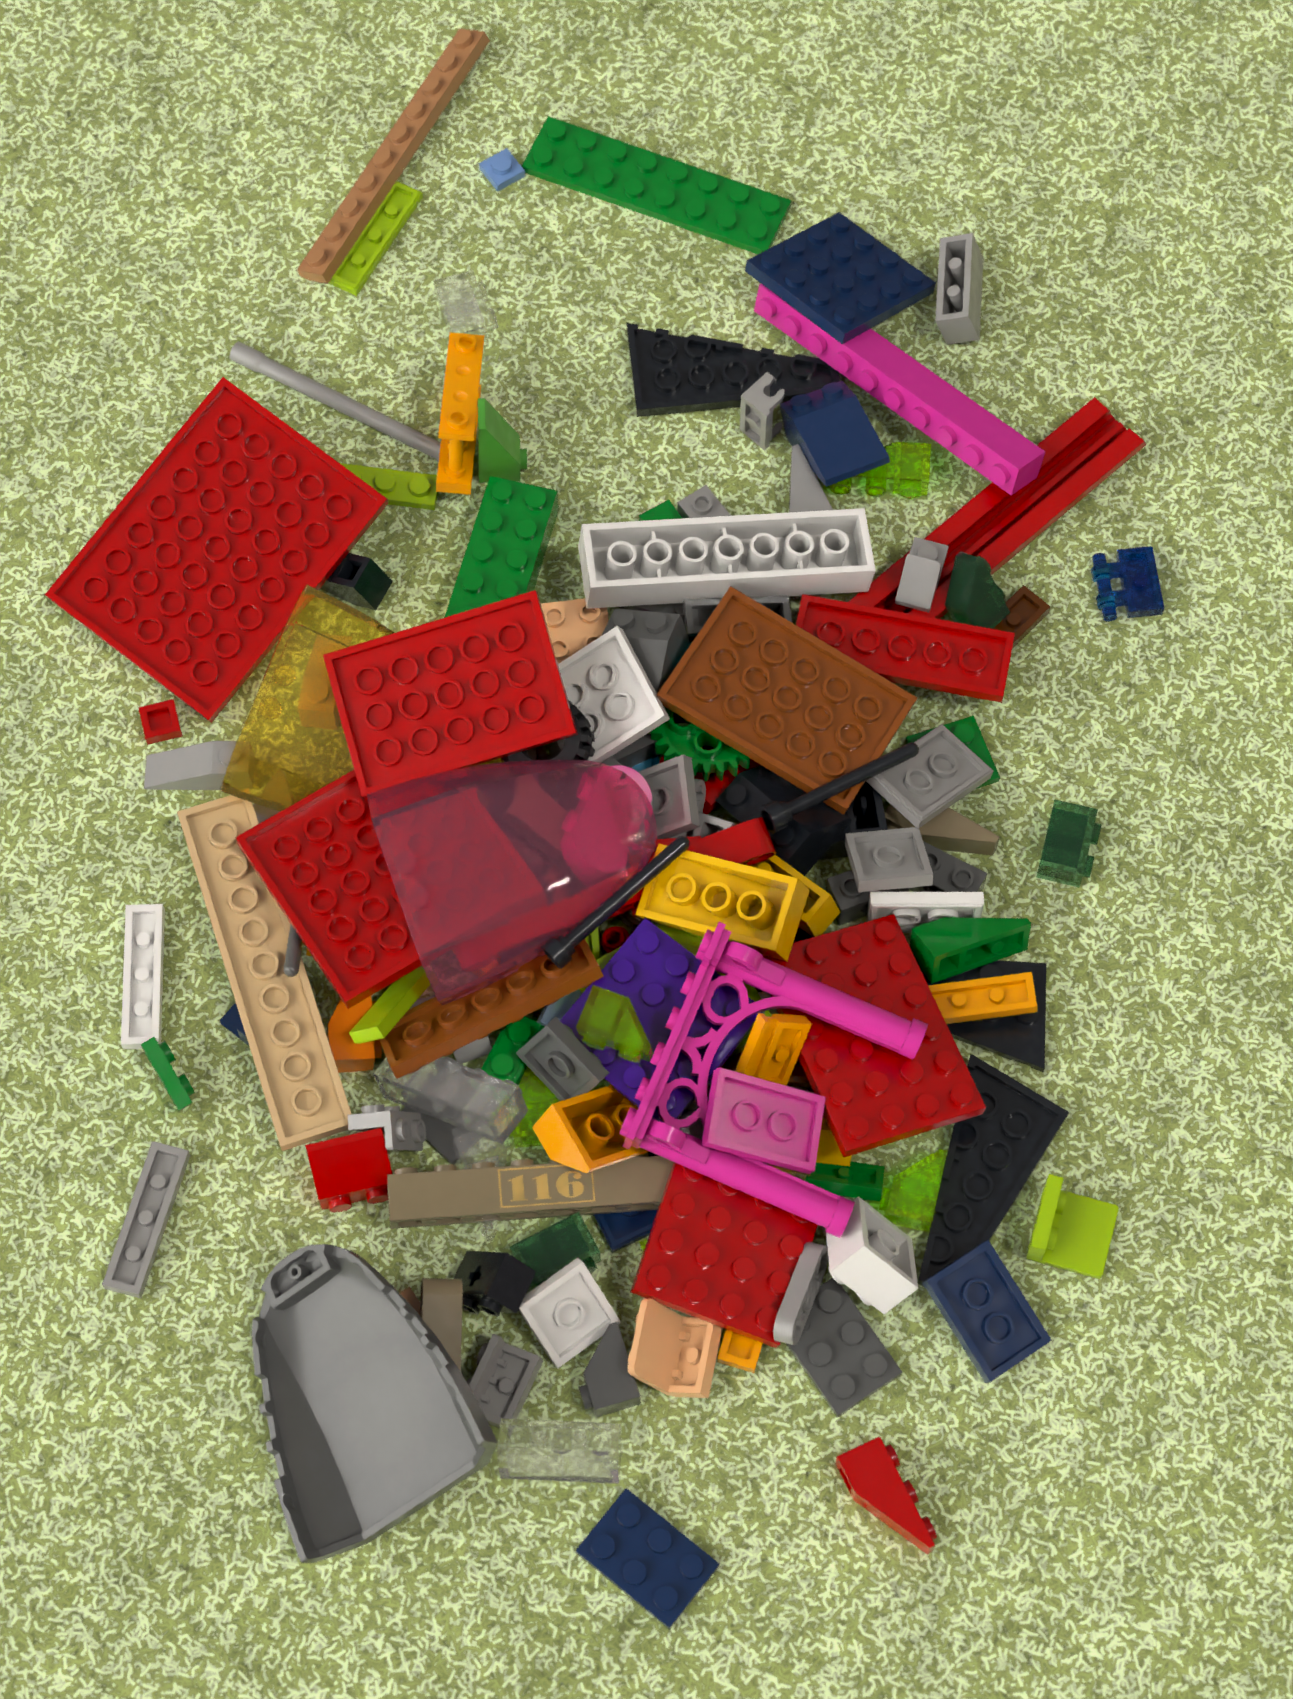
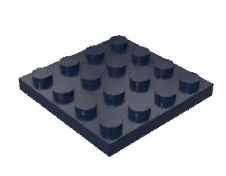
(840, 277)

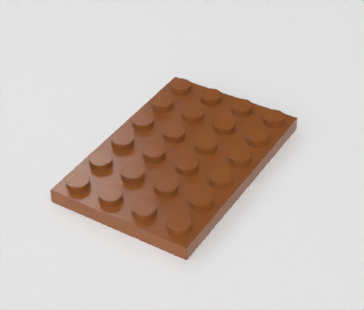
(784, 697)

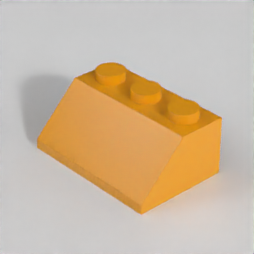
(586, 1130)

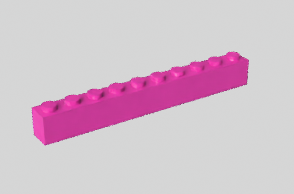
(916, 396)

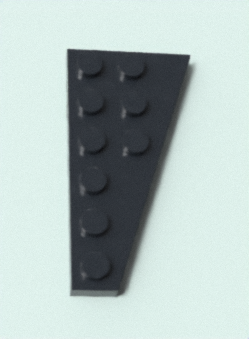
(1012, 1036)
(988, 1164)

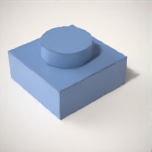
(502, 169)

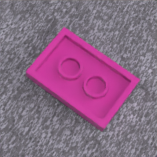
(763, 1121)

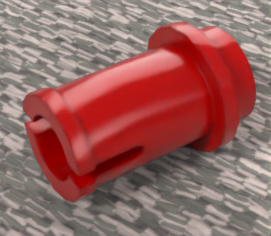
(614, 938)

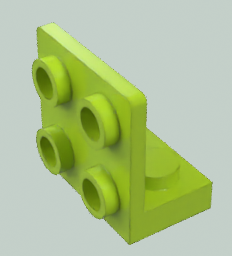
(1072, 1230)

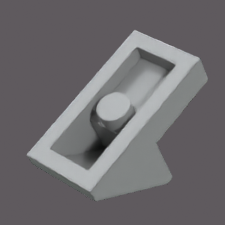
(921, 574)

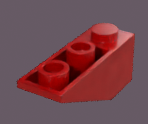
(877, 1486)

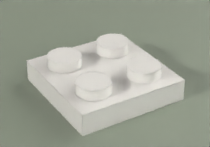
(567, 1312)

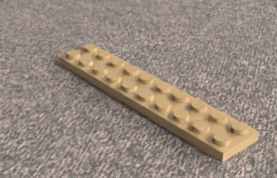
(274, 1009)

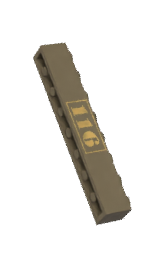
(523, 1191)

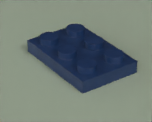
(986, 1311)
(647, 1558)

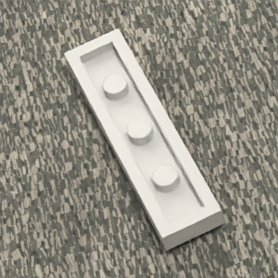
(142, 974)

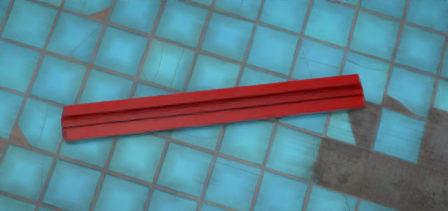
(1002, 524)

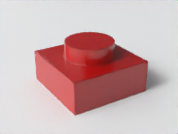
(160, 721)

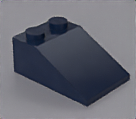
(833, 433)

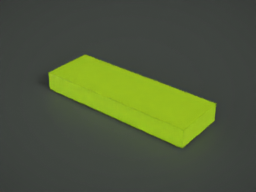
(390, 1007)

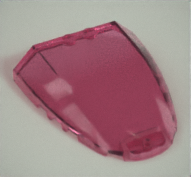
(507, 859)

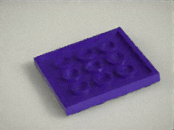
(651, 974)

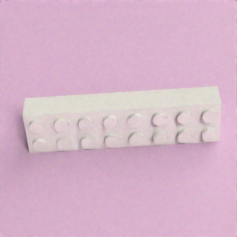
(706, 555)

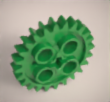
(688, 740)

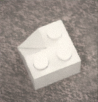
(873, 1258)

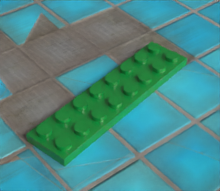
(656, 186)

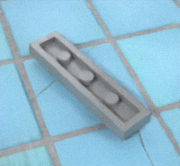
(146, 1219)

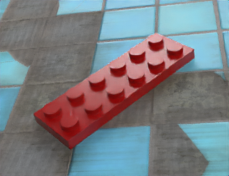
(913, 647)

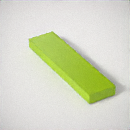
(376, 238)

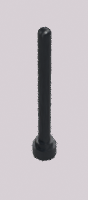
(779, 814)
(561, 948)

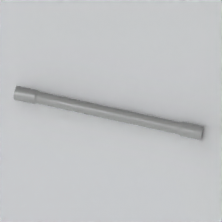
(261, 363)

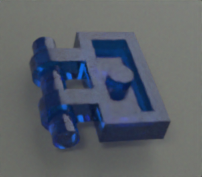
(1138, 580)

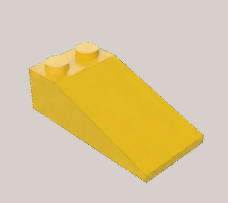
(703, 890)

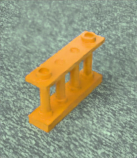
(459, 413)

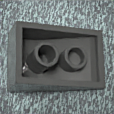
(656, 639)

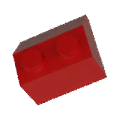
(350, 1169)

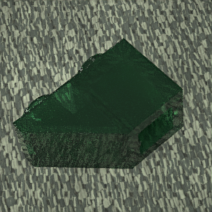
(973, 593)

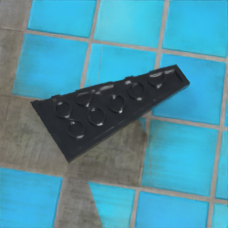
(711, 374)

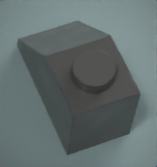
(607, 1378)

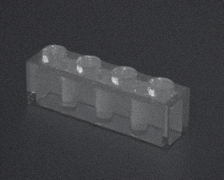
(457, 1096)

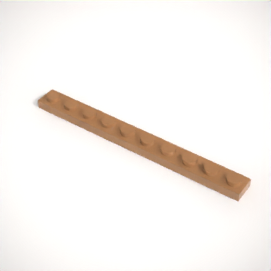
(393, 156)

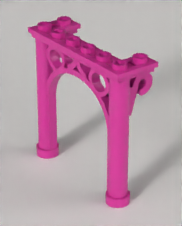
(793, 992)

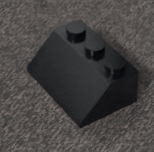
(807, 834)

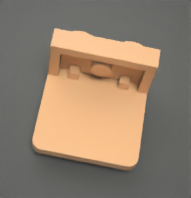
(573, 625)
(673, 1351)

